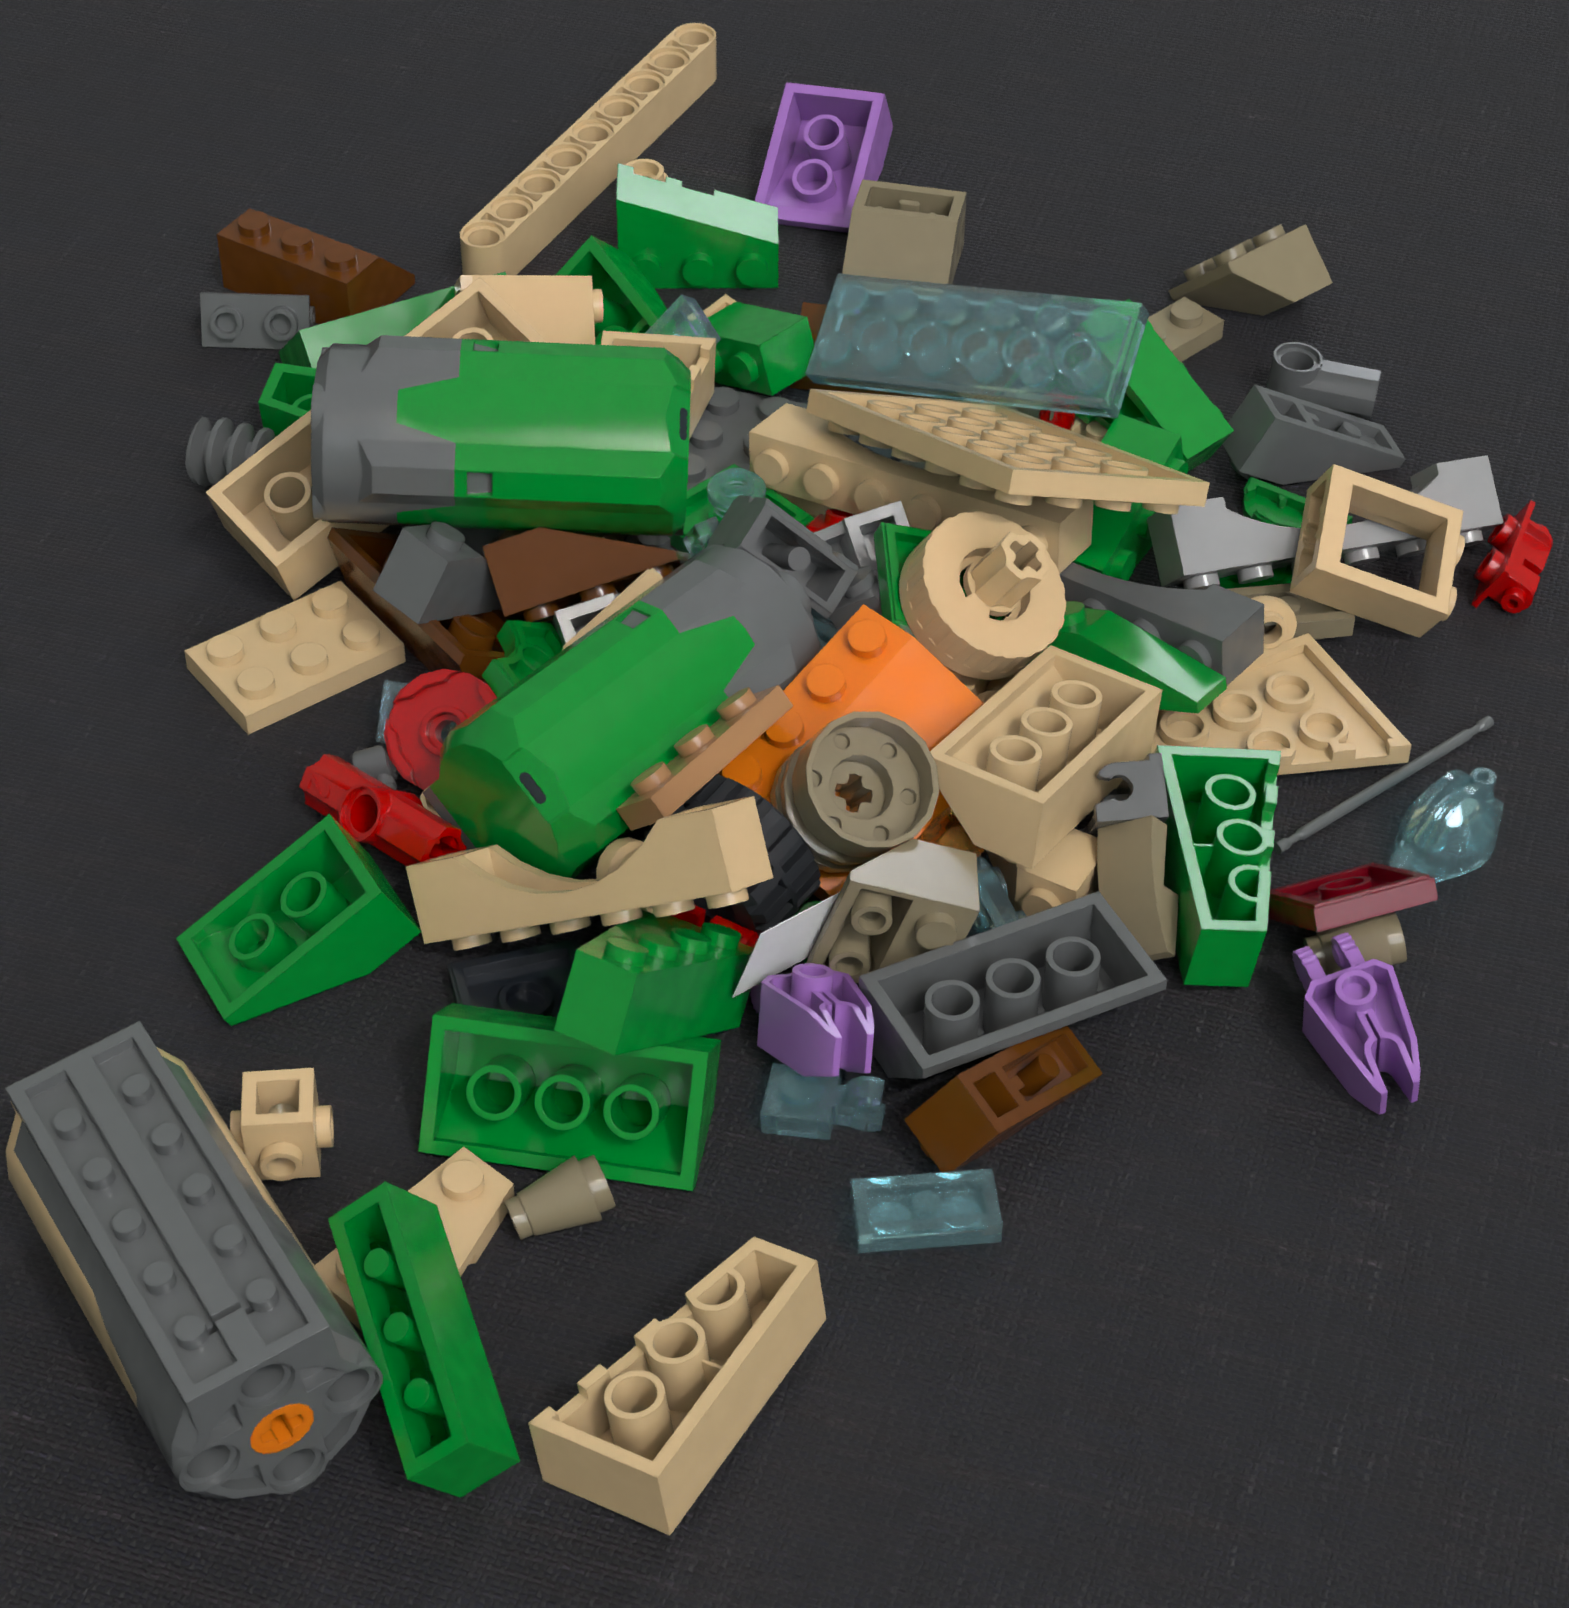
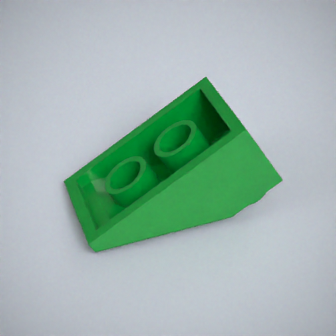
(298, 926)

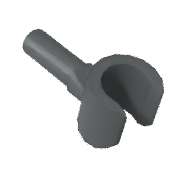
(376, 764)

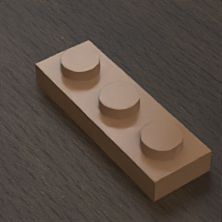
(703, 755)

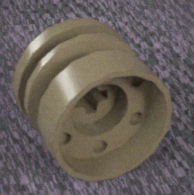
(880, 774)

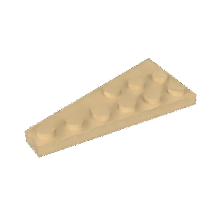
(1292, 704)

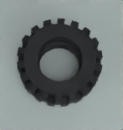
(789, 856)

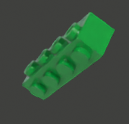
(423, 1341)

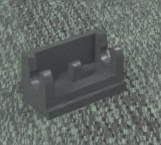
(1137, 796)

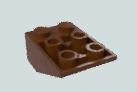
(558, 568)

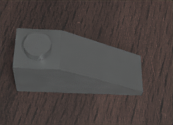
(1300, 440)
(436, 575)

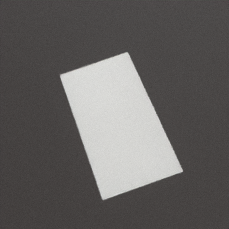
(785, 944)

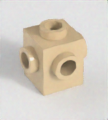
(282, 1124)

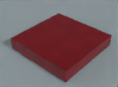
(1350, 896)

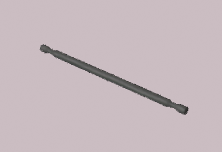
(1382, 785)

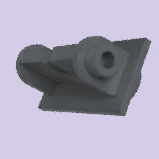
(253, 319)

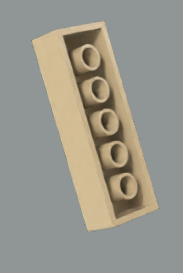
(270, 494)

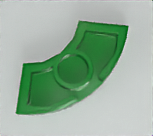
(525, 649)

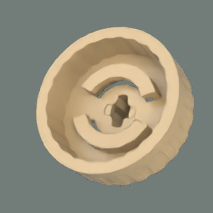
(1003, 576)

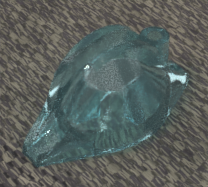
(1450, 826)

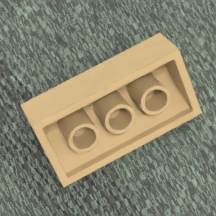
(1032, 753)

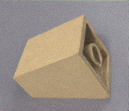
(555, 306)

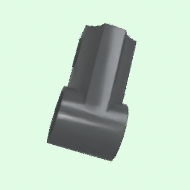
(1304, 374)

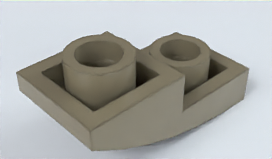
(1133, 882)

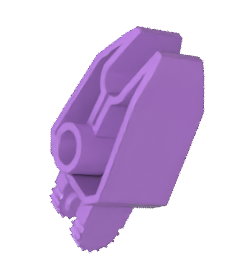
(815, 1021)
(1359, 1023)

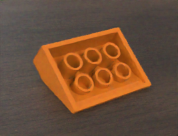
(861, 669)

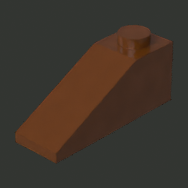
(1001, 1097)

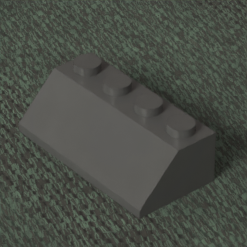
(1005, 987)

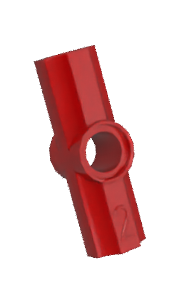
(378, 814)

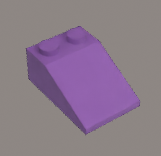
(822, 152)

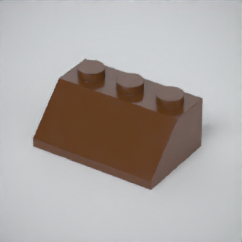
(280, 258)

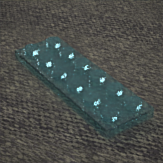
(978, 344)

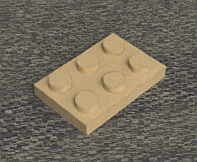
(294, 657)

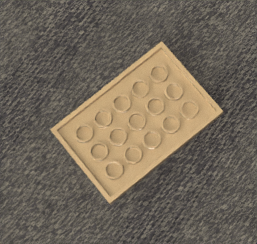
(1007, 452)

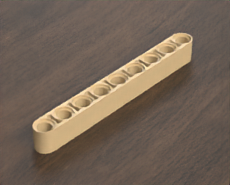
(587, 155)

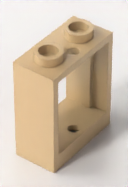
(1320, 544)

